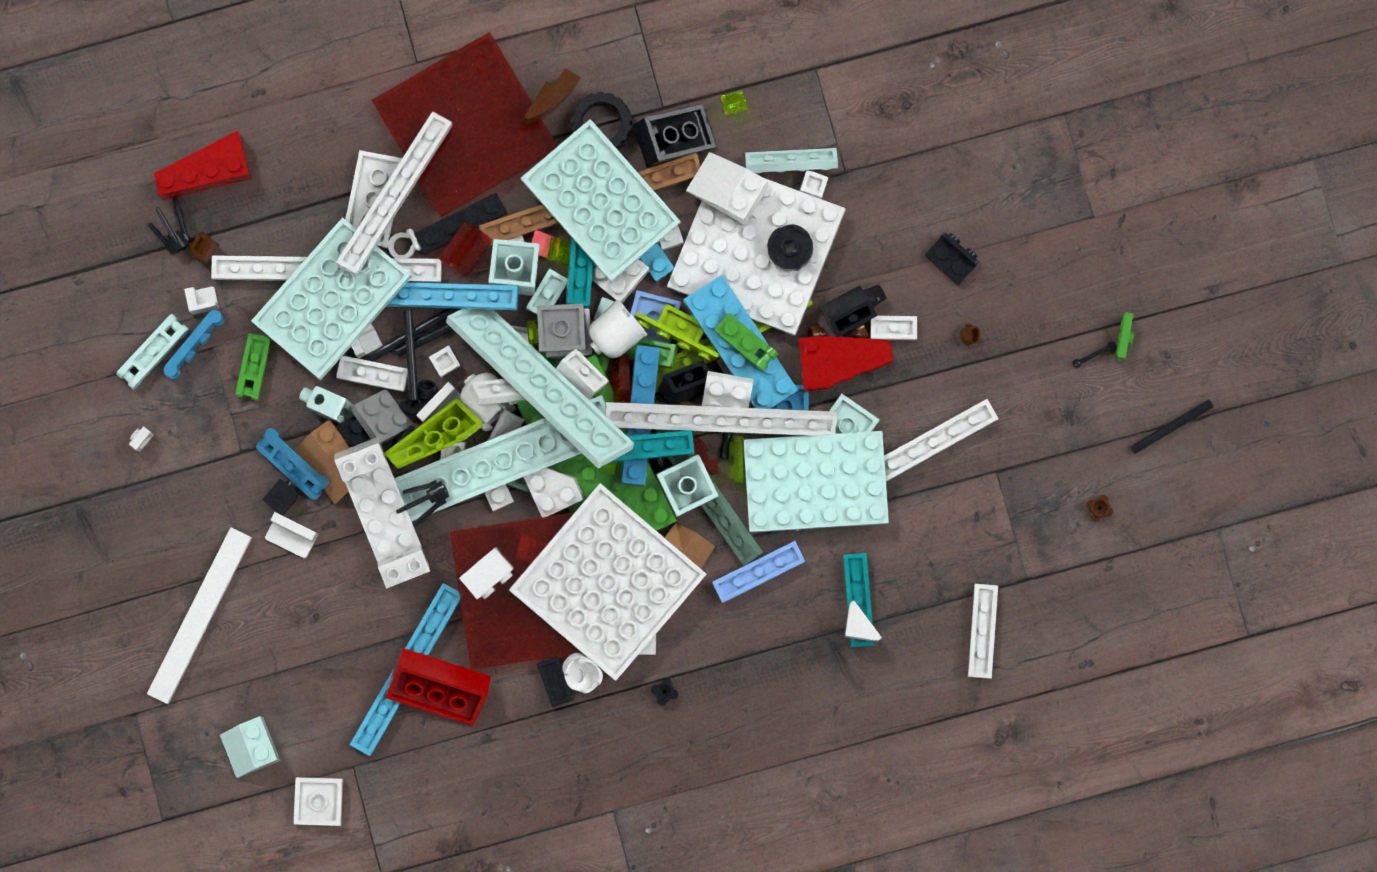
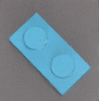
(657, 262)

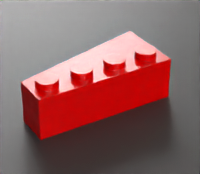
(208, 168)

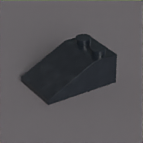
(674, 135)

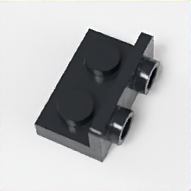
(952, 257)

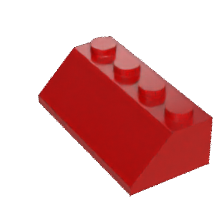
(438, 686)

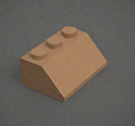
(319, 452)

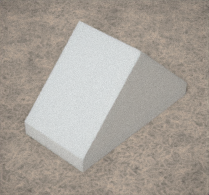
(859, 626)

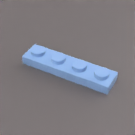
(758, 572)

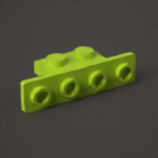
(679, 327)

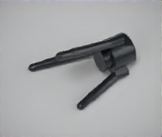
(176, 241)
(436, 493)

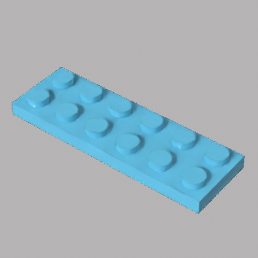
(709, 308)

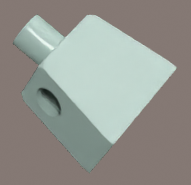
(327, 404)

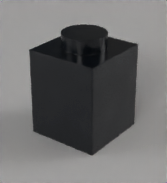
(282, 496)

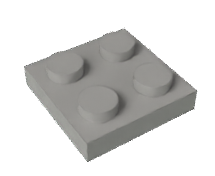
(561, 328)
(381, 416)

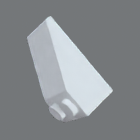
(728, 187)

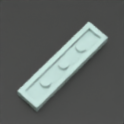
(791, 160)

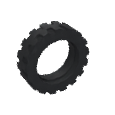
(610, 100)

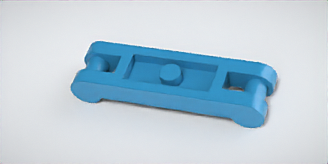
(198, 337)
(291, 464)

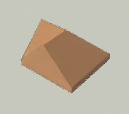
(690, 544)

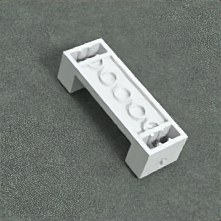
(376, 502)

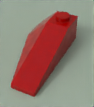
(835, 359)

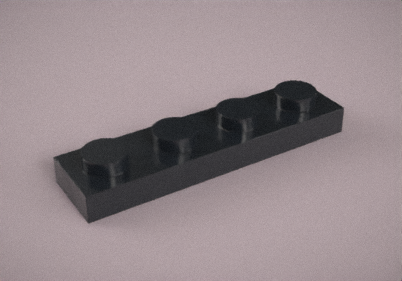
(445, 229)

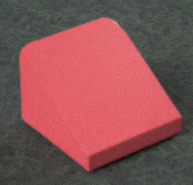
(544, 241)

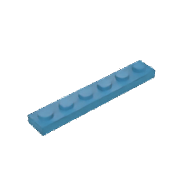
(642, 393)

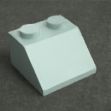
(514, 265)
(686, 485)
(249, 747)

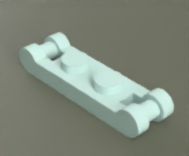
(152, 351)

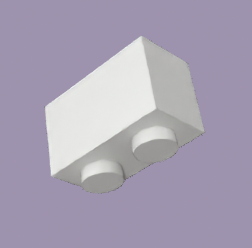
(487, 573)

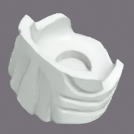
(581, 673)

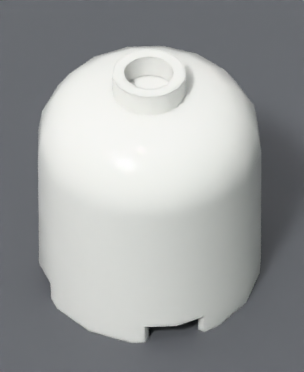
(615, 331)
(488, 413)

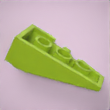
(442, 430)

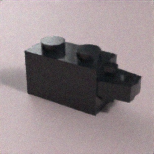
(852, 309)
(685, 383)

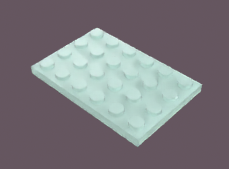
(600, 200)
(325, 306)
(816, 481)

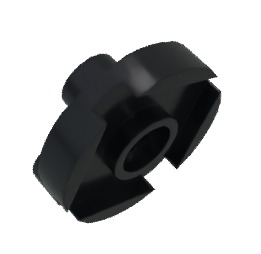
(785, 235)

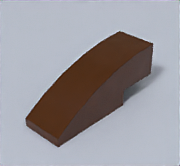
(551, 97)

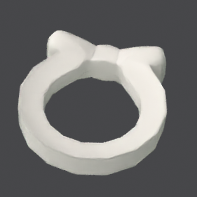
(409, 234)

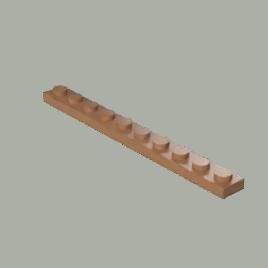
(539, 217)

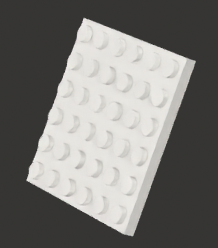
(740, 254)
(607, 581)

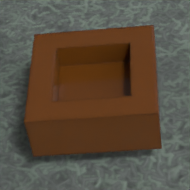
(203, 247)

